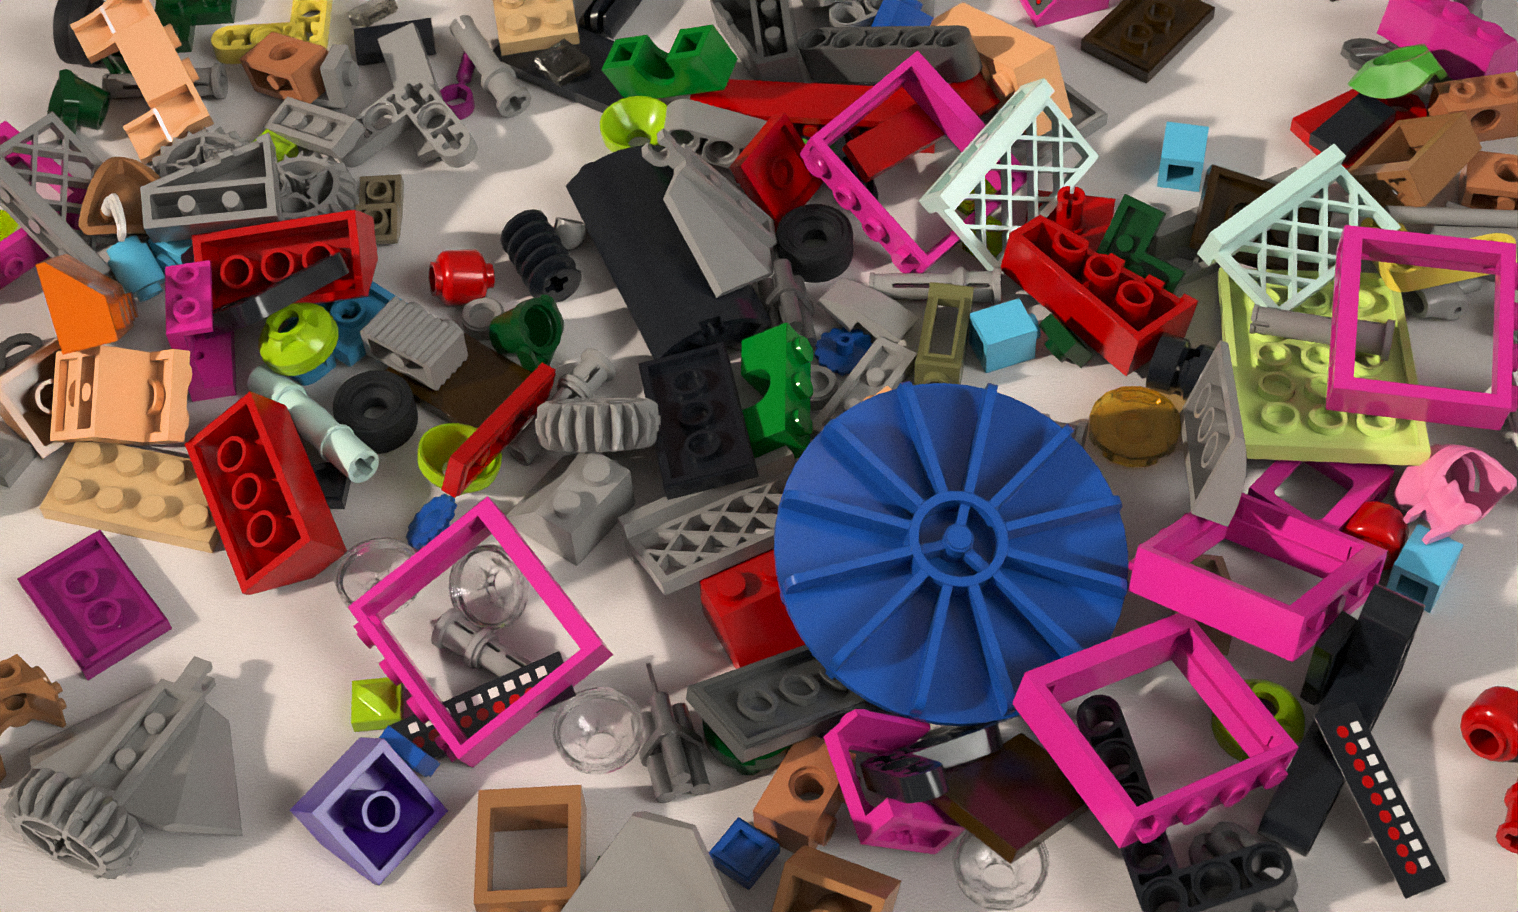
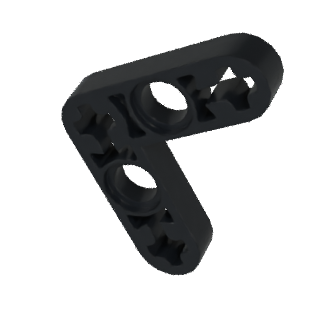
(277, 296)
(917, 770)

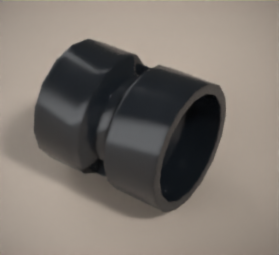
(1176, 365)

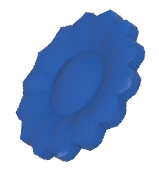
(841, 349)
(431, 521)

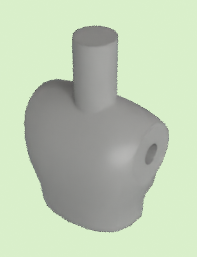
(1441, 301)

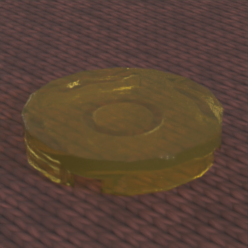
(1134, 426)

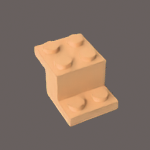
(121, 396)

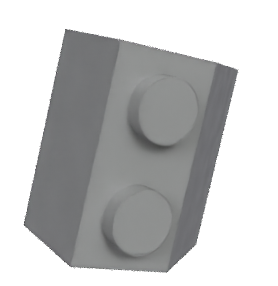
(575, 504)

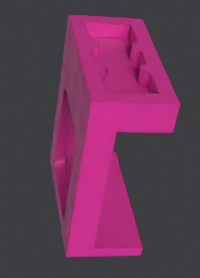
(187, 318)
(1361, 480)
(892, 823)

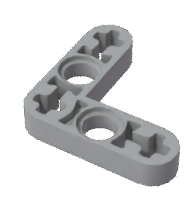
(406, 114)

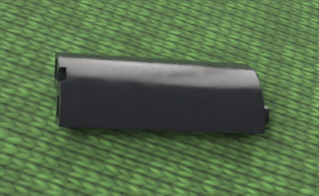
(651, 261)

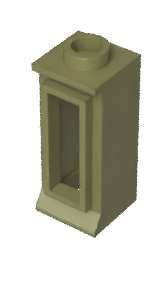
(943, 368)

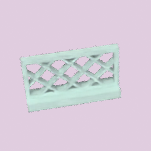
(995, 143)
(1268, 213)

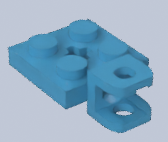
(349, 344)

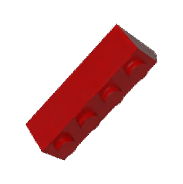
(264, 254)
(264, 496)
(748, 611)

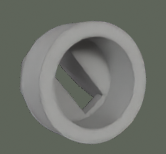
(570, 232)

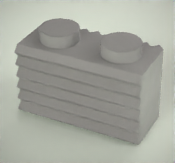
(415, 342)

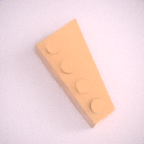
(1010, 58)

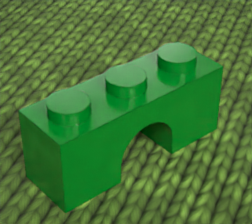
(695, 64)
(780, 370)

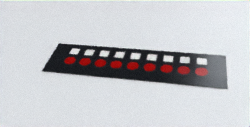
(482, 704)
(1380, 799)

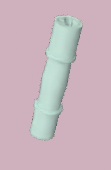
(333, 440)

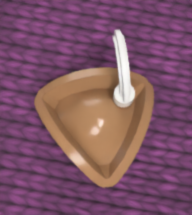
(114, 199)

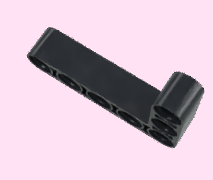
(1368, 677)
(1165, 880)

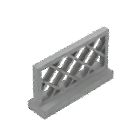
(39, 215)
(662, 527)

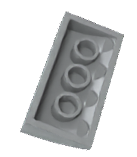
(1214, 441)

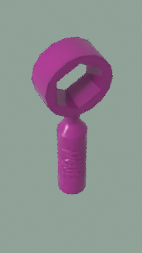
(460, 90)

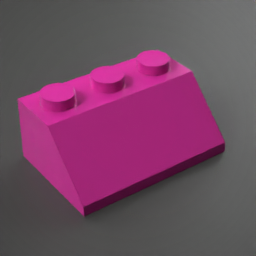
(1455, 37)

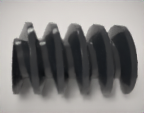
(540, 256)

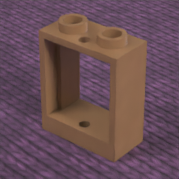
(1416, 159)
(529, 810)

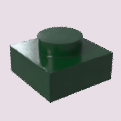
(1064, 342)

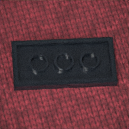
(589, 89)
(702, 421)

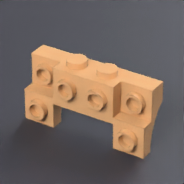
(156, 67)

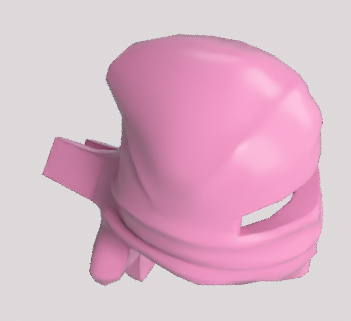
(1444, 489)

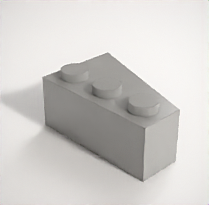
(215, 196)

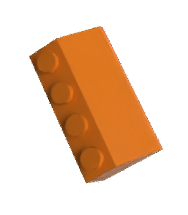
(85, 304)

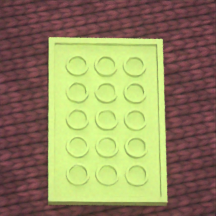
(1285, 381)

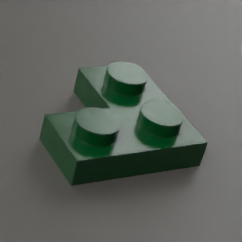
(187, 14)
(1131, 237)

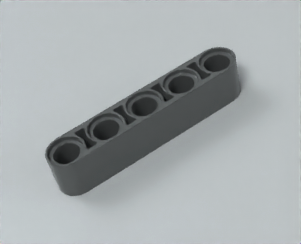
(874, 52)

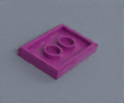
(94, 604)

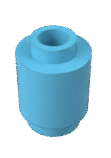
(136, 268)

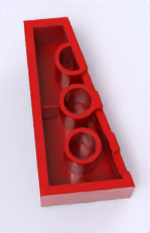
(1095, 293)

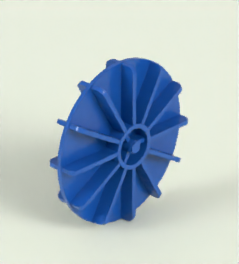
(947, 550)

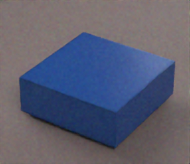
(410, 752)
(744, 853)

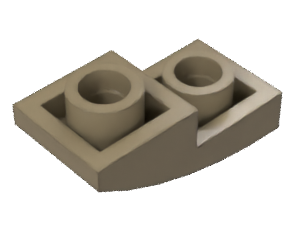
(383, 200)

